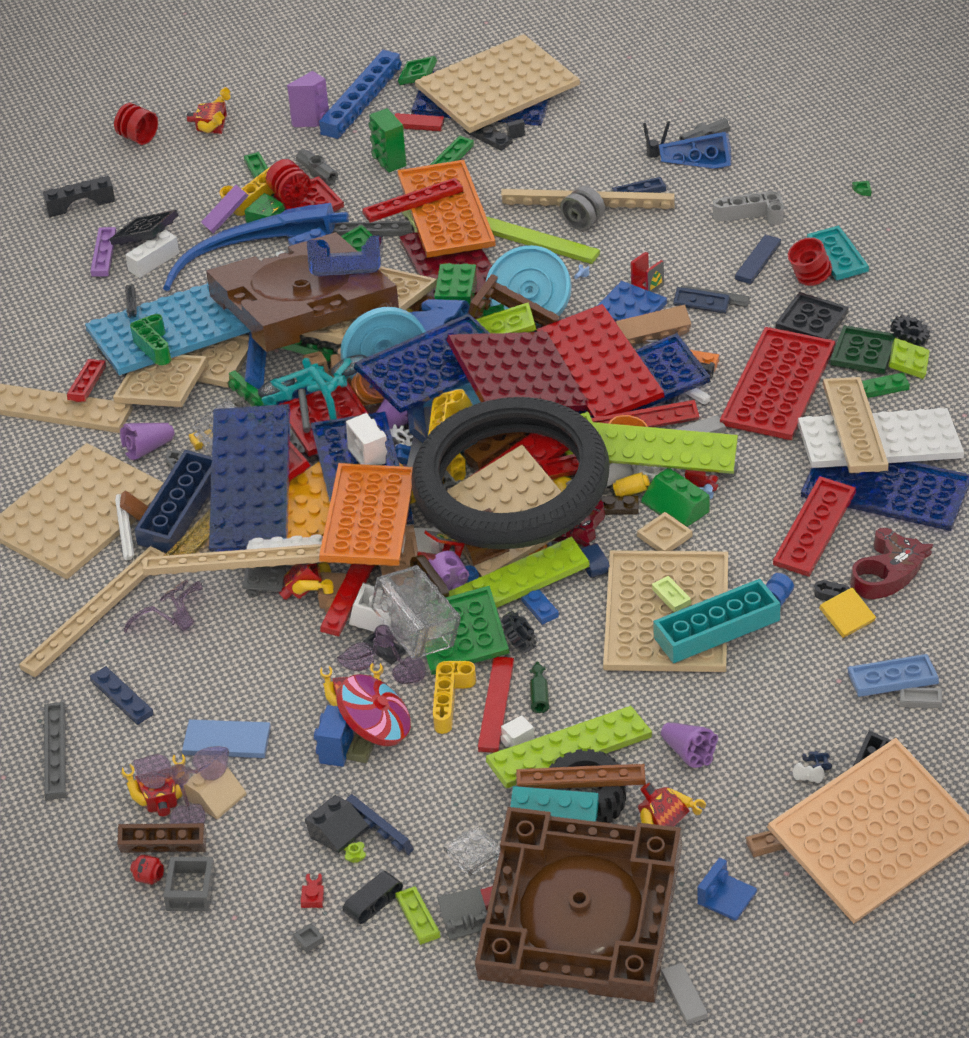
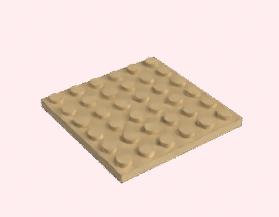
(506, 486)

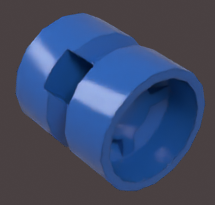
(780, 586)

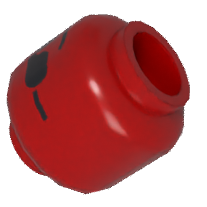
(147, 869)

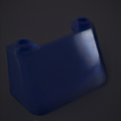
(324, 263)

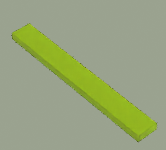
(535, 238)

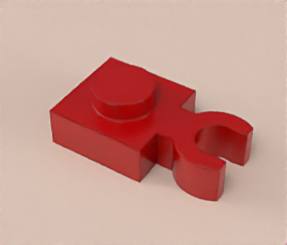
(700, 479)
(312, 893)

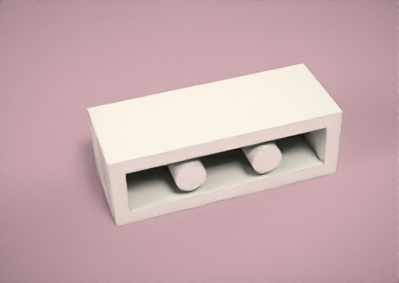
(152, 254)

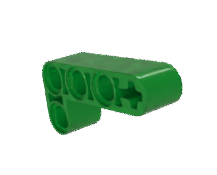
(147, 336)

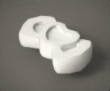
(808, 773)

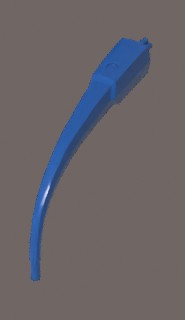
(288, 223)

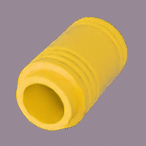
(631, 484)

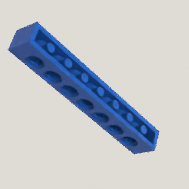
(360, 94)

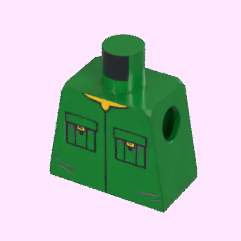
(263, 207)

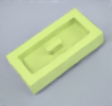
(671, 594)

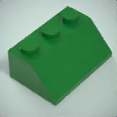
(677, 497)

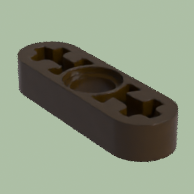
(426, 567)

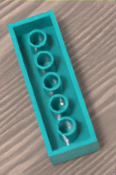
(716, 620)

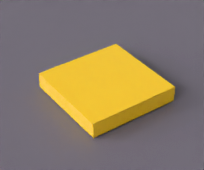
(847, 612)

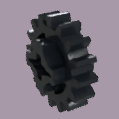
(910, 330)
(518, 631)

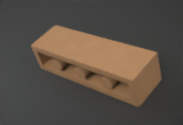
(655, 325)

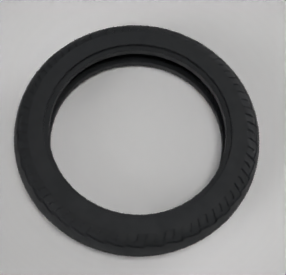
(513, 528)

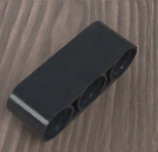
(372, 897)

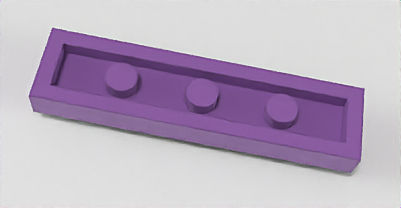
(103, 252)

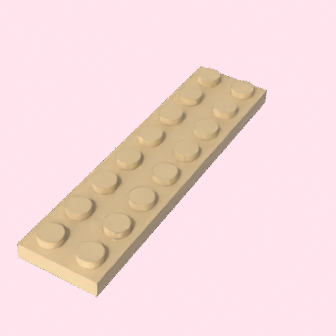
(55, 408)
(855, 425)

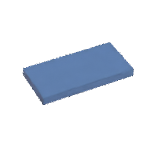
(892, 675)
(240, 737)

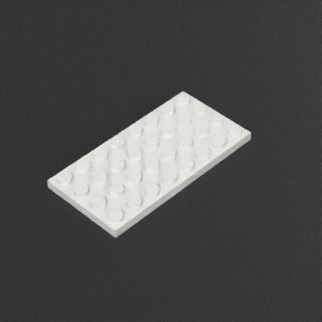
(904, 437)

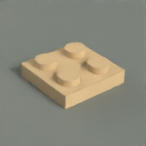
(664, 533)

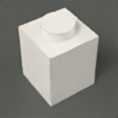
(517, 732)

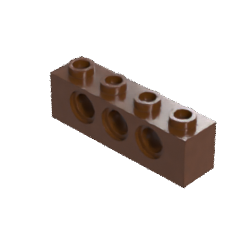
(490, 448)
(162, 837)

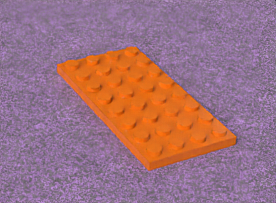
(452, 222)
(367, 515)

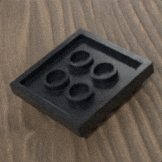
(144, 227)
(812, 316)

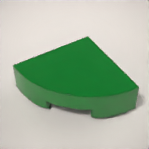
(862, 188)

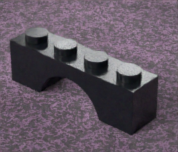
(59, 199)

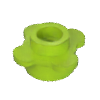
(355, 852)

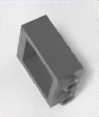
(198, 899)

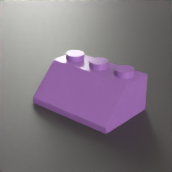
(308, 100)

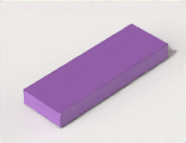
(224, 209)

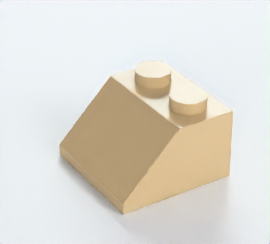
(215, 795)

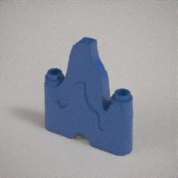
(438, 312)

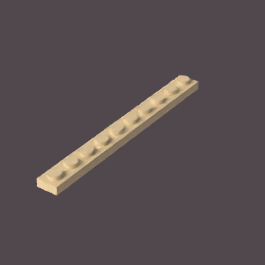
(610, 199)
(231, 559)
(87, 616)

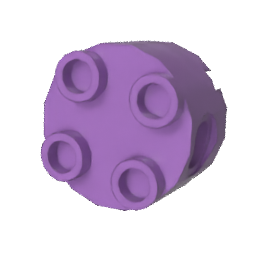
(450, 569)

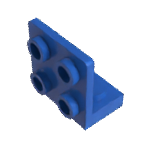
(723, 892)

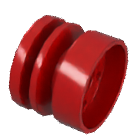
(136, 123)
(288, 181)
(810, 261)

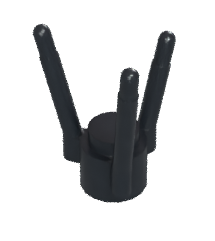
(652, 145)

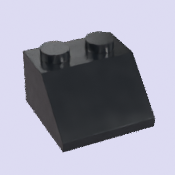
(335, 824)

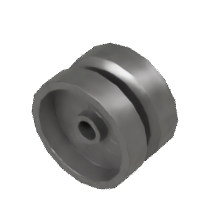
(582, 207)

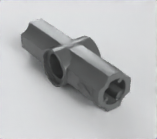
(707, 129)
(316, 165)

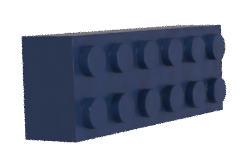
(176, 502)

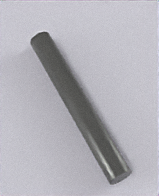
(304, 410)

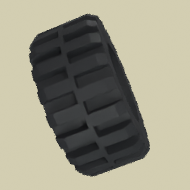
(611, 798)

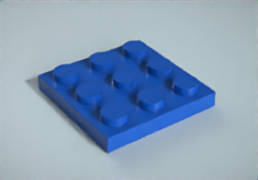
(631, 301)

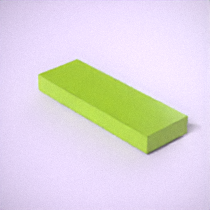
(417, 915)

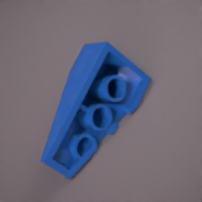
(704, 151)

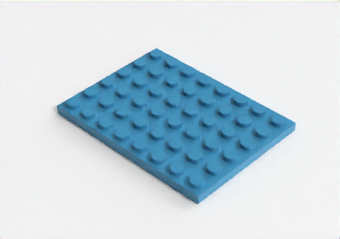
(190, 323)

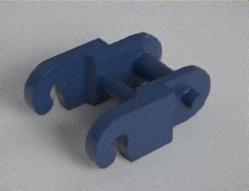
(816, 757)

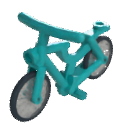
(313, 378)

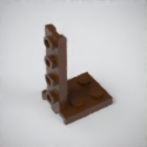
(510, 299)

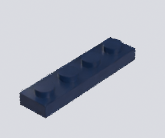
(121, 695)
(383, 828)

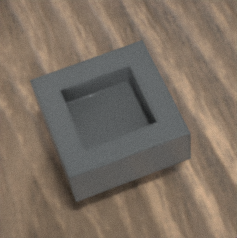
(308, 937)

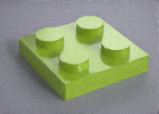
(909, 358)

